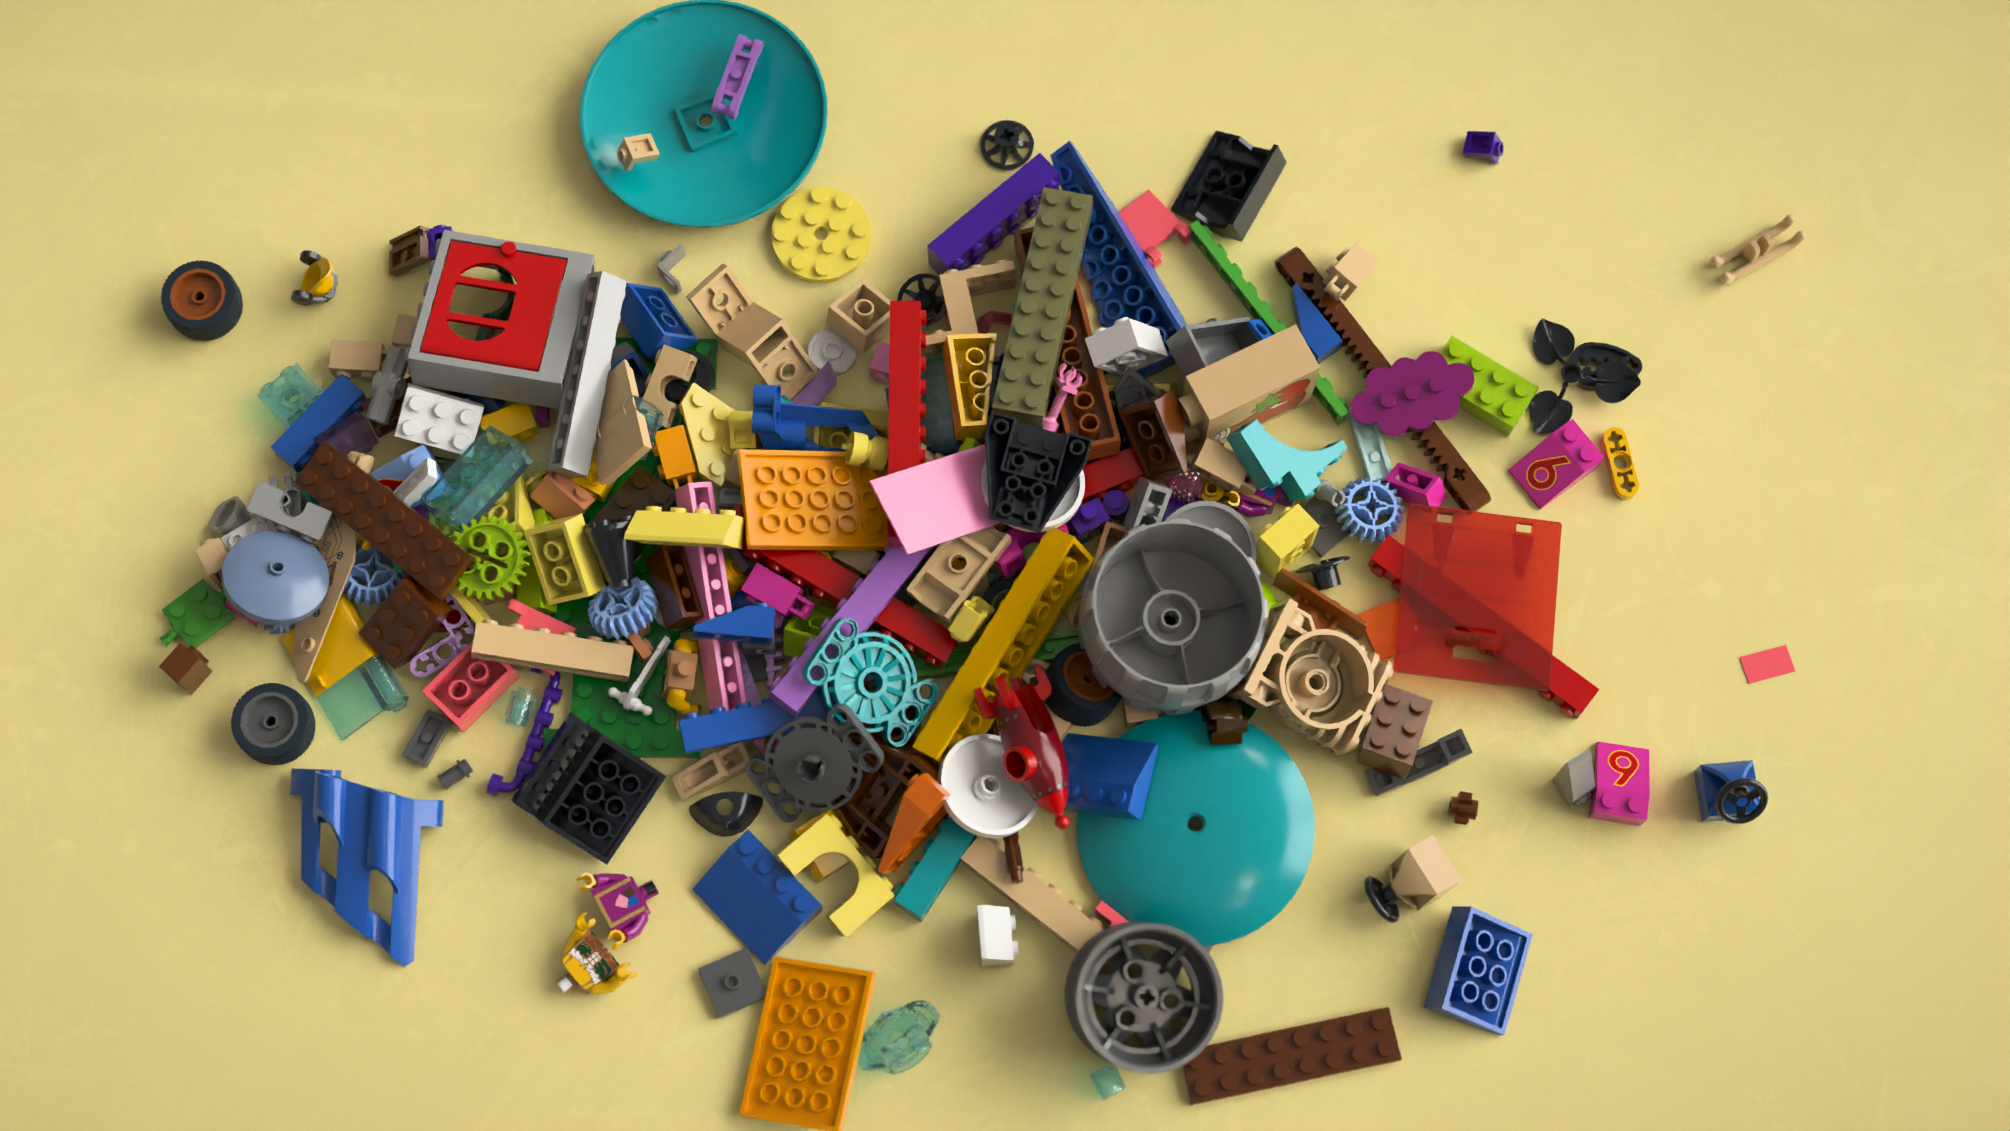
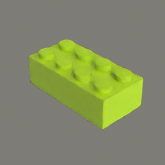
(1497, 393)

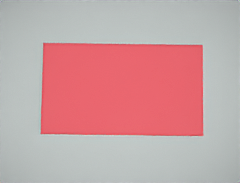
(1767, 664)

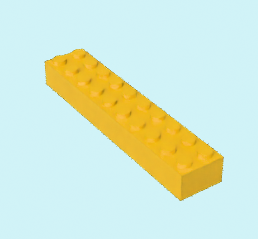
(1007, 641)

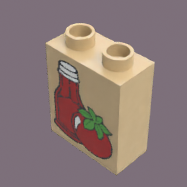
(1249, 386)

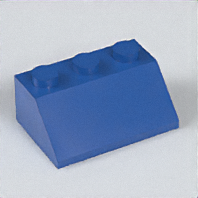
(654, 320)

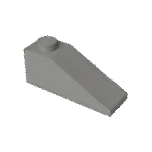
(1576, 779)

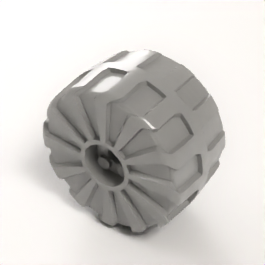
(1182, 574)

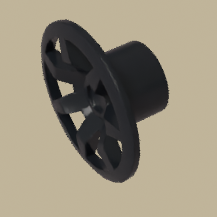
(1007, 142)
(928, 298)
(1326, 574)

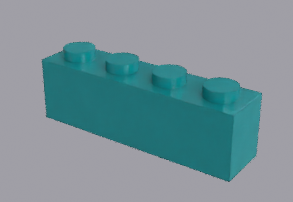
(934, 869)

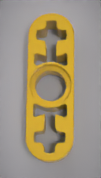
(1631, 478)

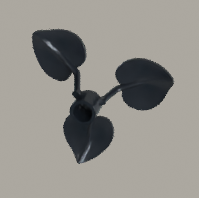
(1550, 411)

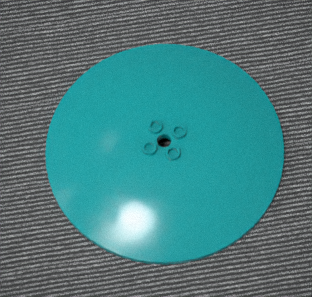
(663, 81)

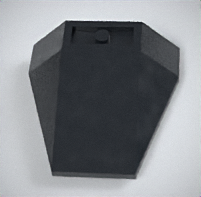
(1029, 470)

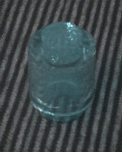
(520, 707)

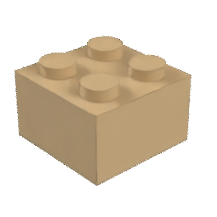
(860, 316)

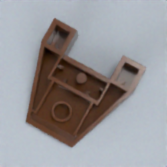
(878, 793)

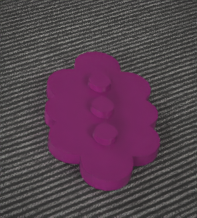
(1412, 394)

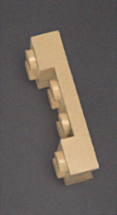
(946, 589)

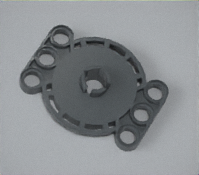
(814, 741)

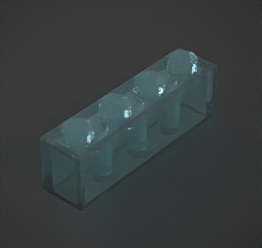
(938, 420)

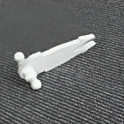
(630, 700)

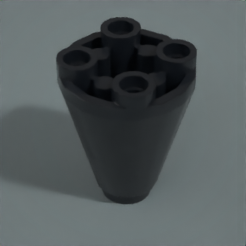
(611, 549)

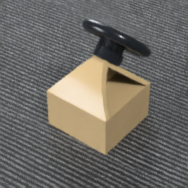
(1415, 877)

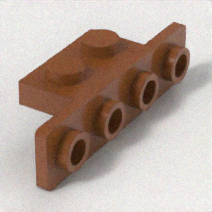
(1324, 611)

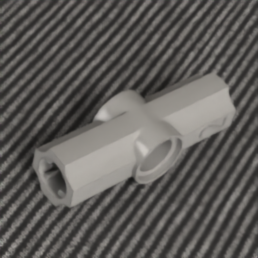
(388, 386)

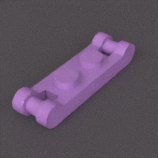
(736, 76)

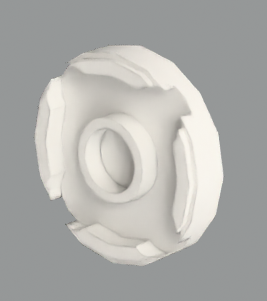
(830, 345)

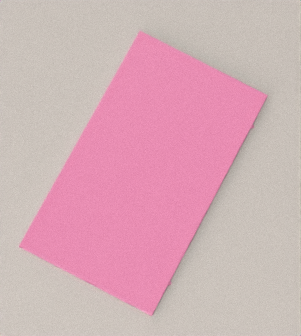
(936, 500)

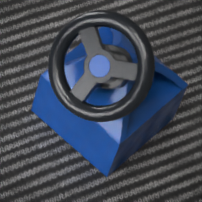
(1729, 792)

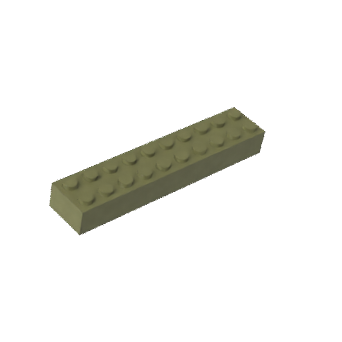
(1043, 306)

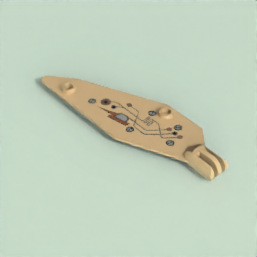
(339, 554)

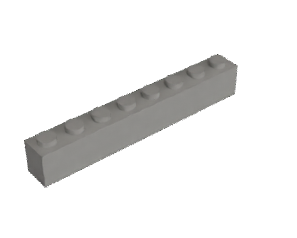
(587, 375)

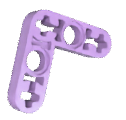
(451, 640)

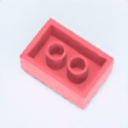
(469, 687)

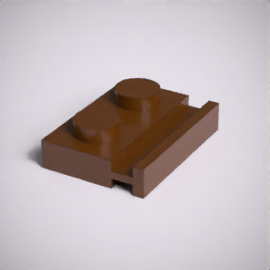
(408, 251)

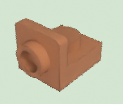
(642, 647)

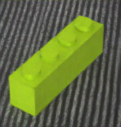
(531, 590)

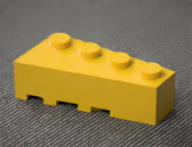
(969, 376)

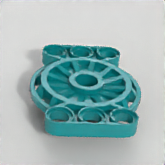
(892, 677)

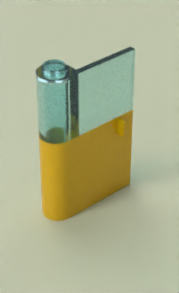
(349, 675)

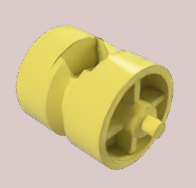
(861, 450)

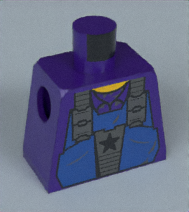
(1088, 521)

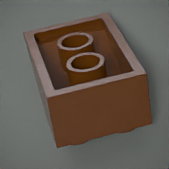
(1157, 434)

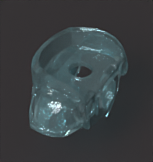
(915, 1021)

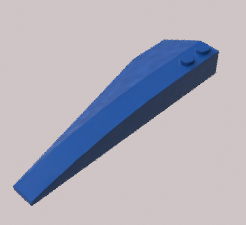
(1114, 262)

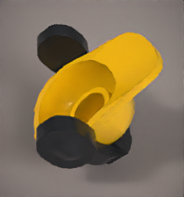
(318, 281)

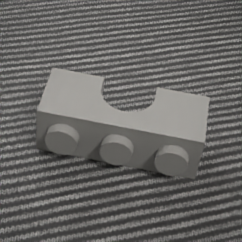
(268, 504)

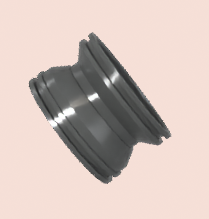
(1149, 1016)

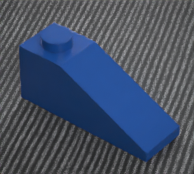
(1313, 326)
(745, 625)

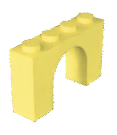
(869, 889)

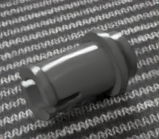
(455, 773)

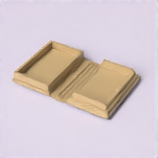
(622, 430)

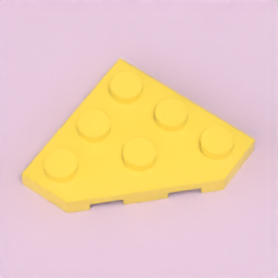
(707, 433)

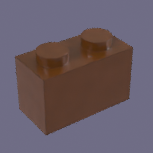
(186, 667)

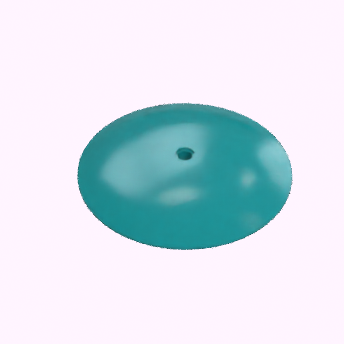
(1231, 870)

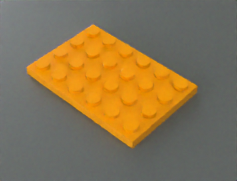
(810, 501)
(807, 1044)

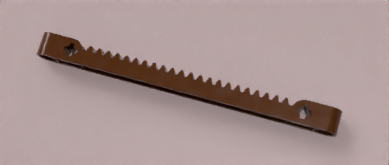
(1296, 268)

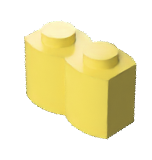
(970, 619)

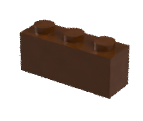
(674, 587)

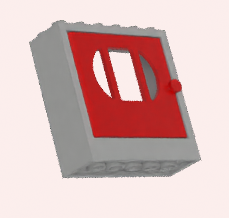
(511, 362)

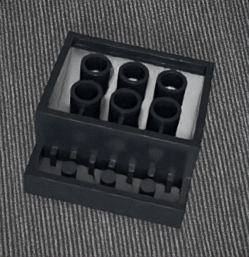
(588, 788)

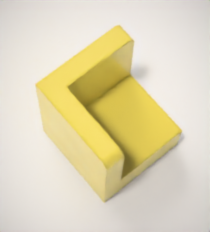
(741, 430)

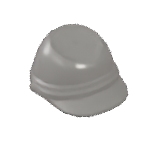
(229, 516)

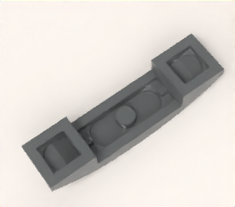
(1427, 761)

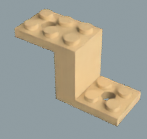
(956, 290)
(752, 332)

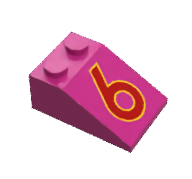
(1556, 464)
(1620, 784)

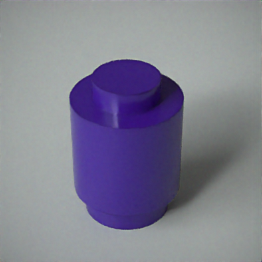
(1116, 504)

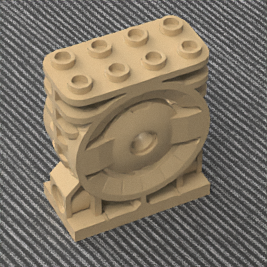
(1288, 692)

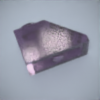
(350, 435)

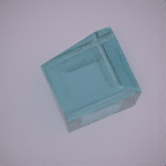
(1108, 1081)

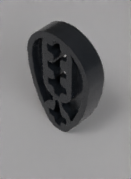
(1599, 353)

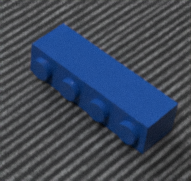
(332, 406)

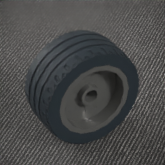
(276, 706)

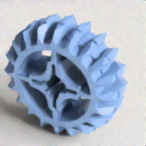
(1379, 501)
(382, 581)
(623, 609)

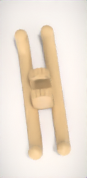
(1757, 251)

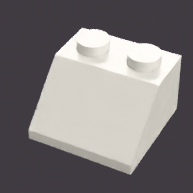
(995, 935)

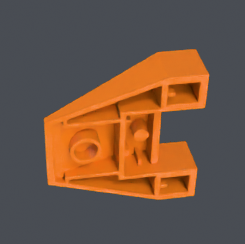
(915, 821)

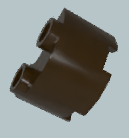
(1224, 722)

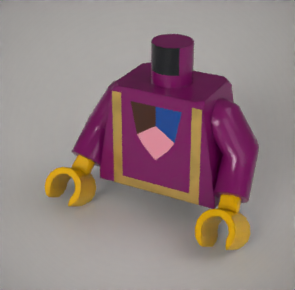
(1259, 503)
(620, 903)

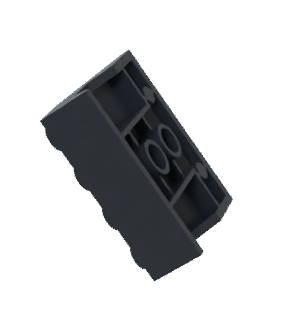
(1229, 185)

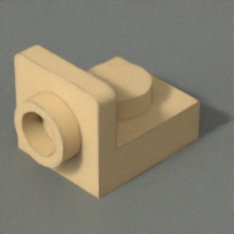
(637, 150)

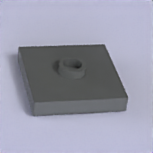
(1329, 531)
(733, 983)

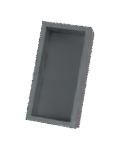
(1209, 342)

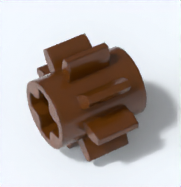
(1463, 808)

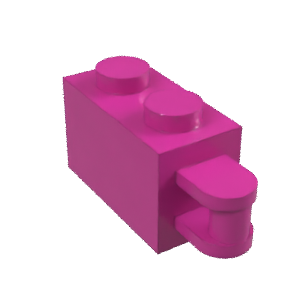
(779, 593)

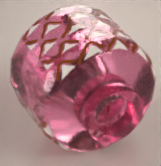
(1186, 485)

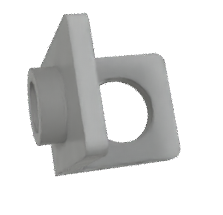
(667, 262)

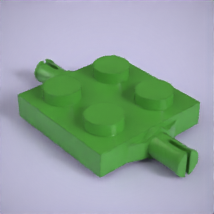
(197, 615)

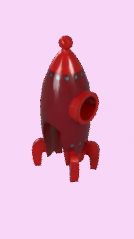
(1030, 742)

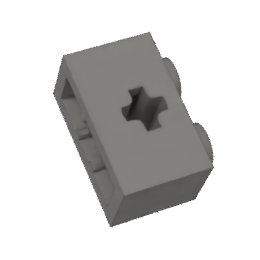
(1147, 503)

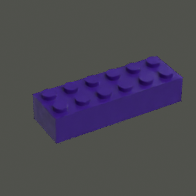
(993, 218)

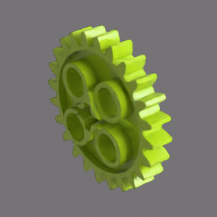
(497, 536)

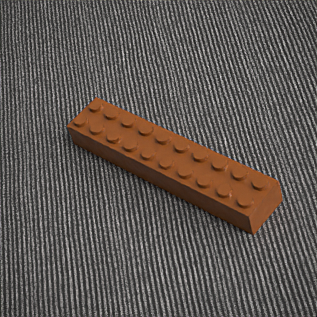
(1090, 410)

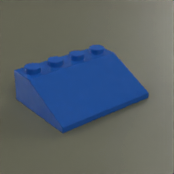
(1108, 775)
(757, 897)
(1478, 969)

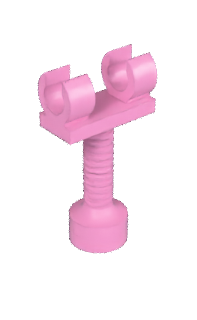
(1065, 386)

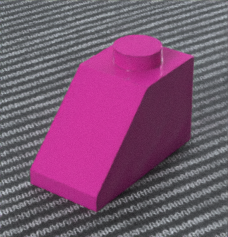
(1416, 485)

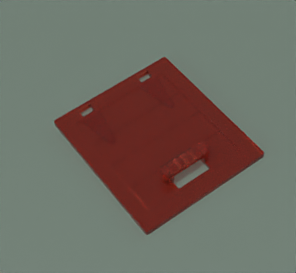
(1483, 579)

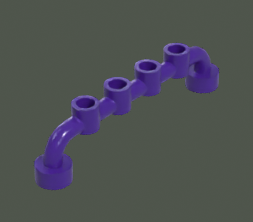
(534, 742)

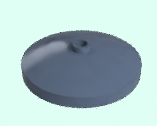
(275, 578)

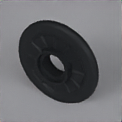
(703, 376)

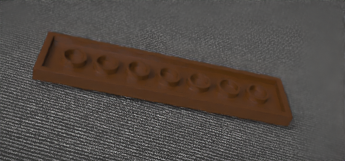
(384, 520)
(1292, 1056)

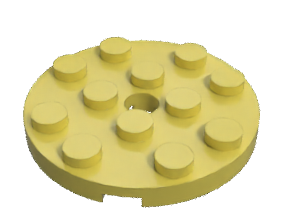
(821, 259)

